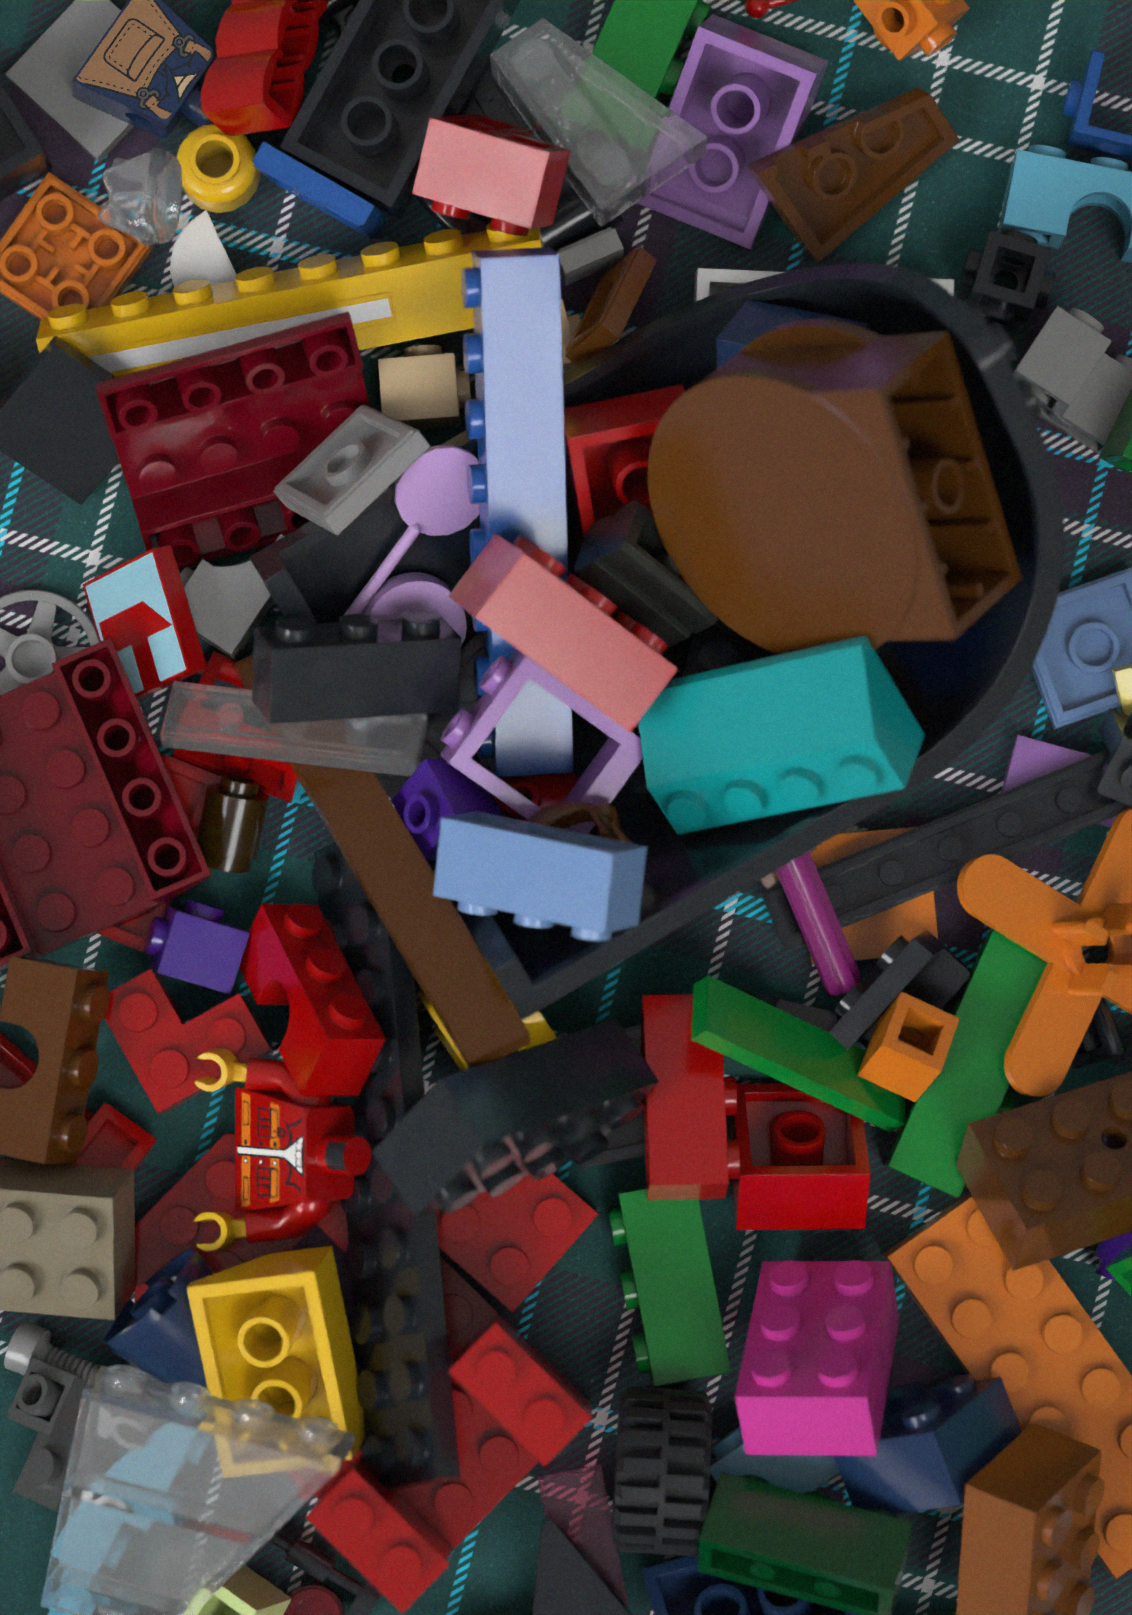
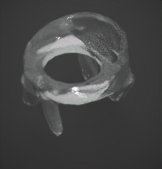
(144, 196)

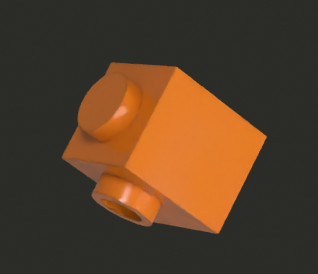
(908, 1047)

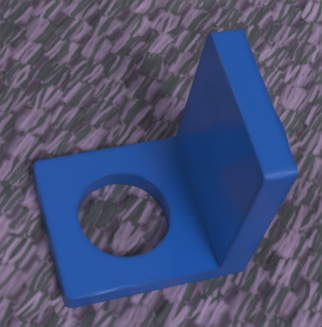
(1079, 104)

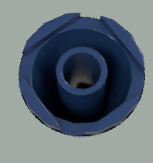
(160, 1327)

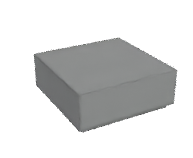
(590, 255)

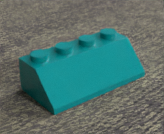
(777, 736)

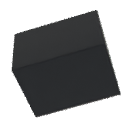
(1101, 1038)

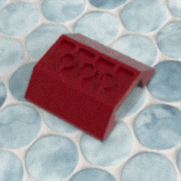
(224, 428)
(84, 809)

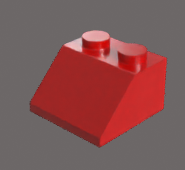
(797, 1162)

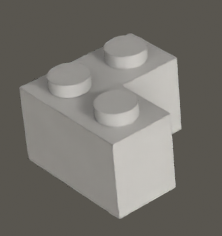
(1075, 379)

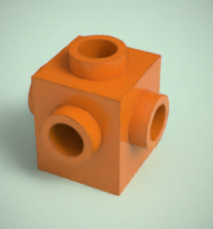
(913, 24)

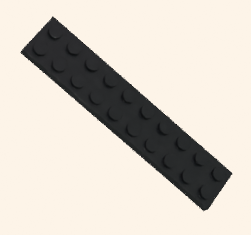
(390, 1251)

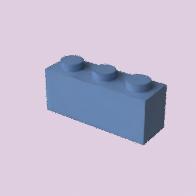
(540, 874)

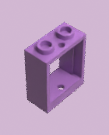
(501, 685)

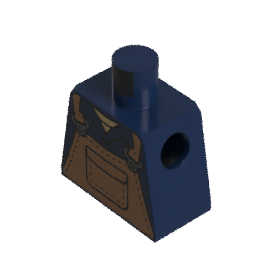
(147, 69)

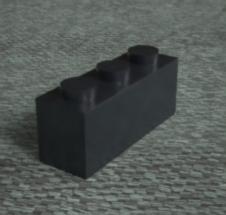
(356, 667)

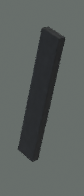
(938, 850)

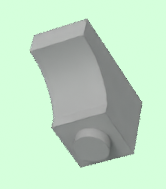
(226, 603)

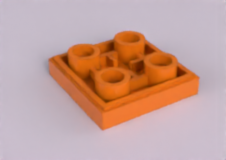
(64, 253)

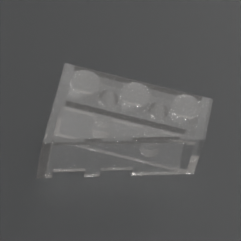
(616, 132)

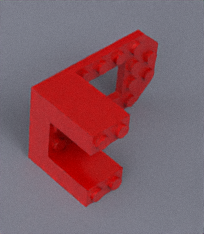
(505, 1398)

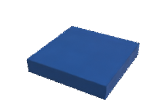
(319, 191)

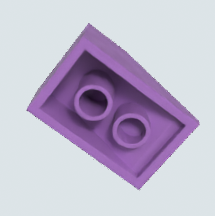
(749, 102)

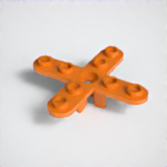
(1055, 932)

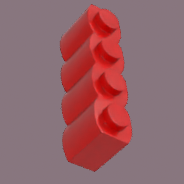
(261, 64)

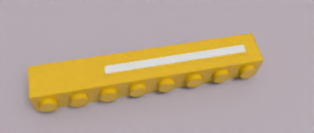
(387, 289)

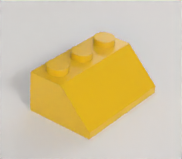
(280, 1337)

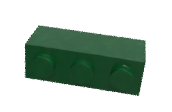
(804, 1545)

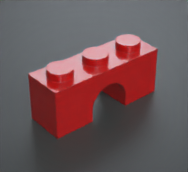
(330, 1027)

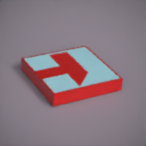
(147, 619)

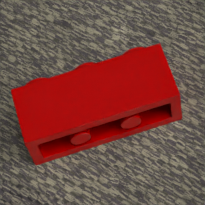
(687, 1107)

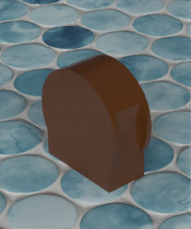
(832, 490)

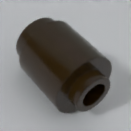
(233, 823)

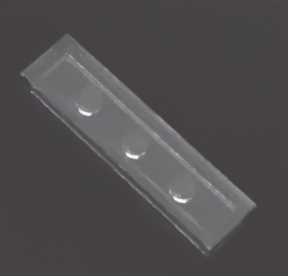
(230, 724)

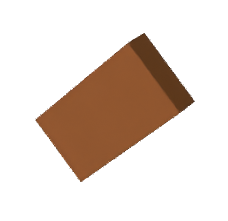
(610, 306)

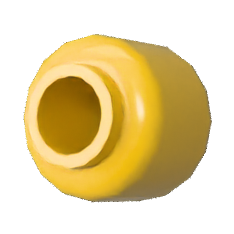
(217, 169)

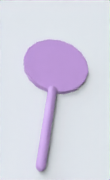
(432, 502)

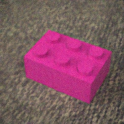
(818, 1358)

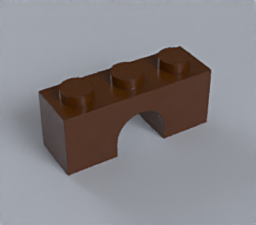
(63, 1013)

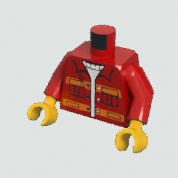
(288, 1153)

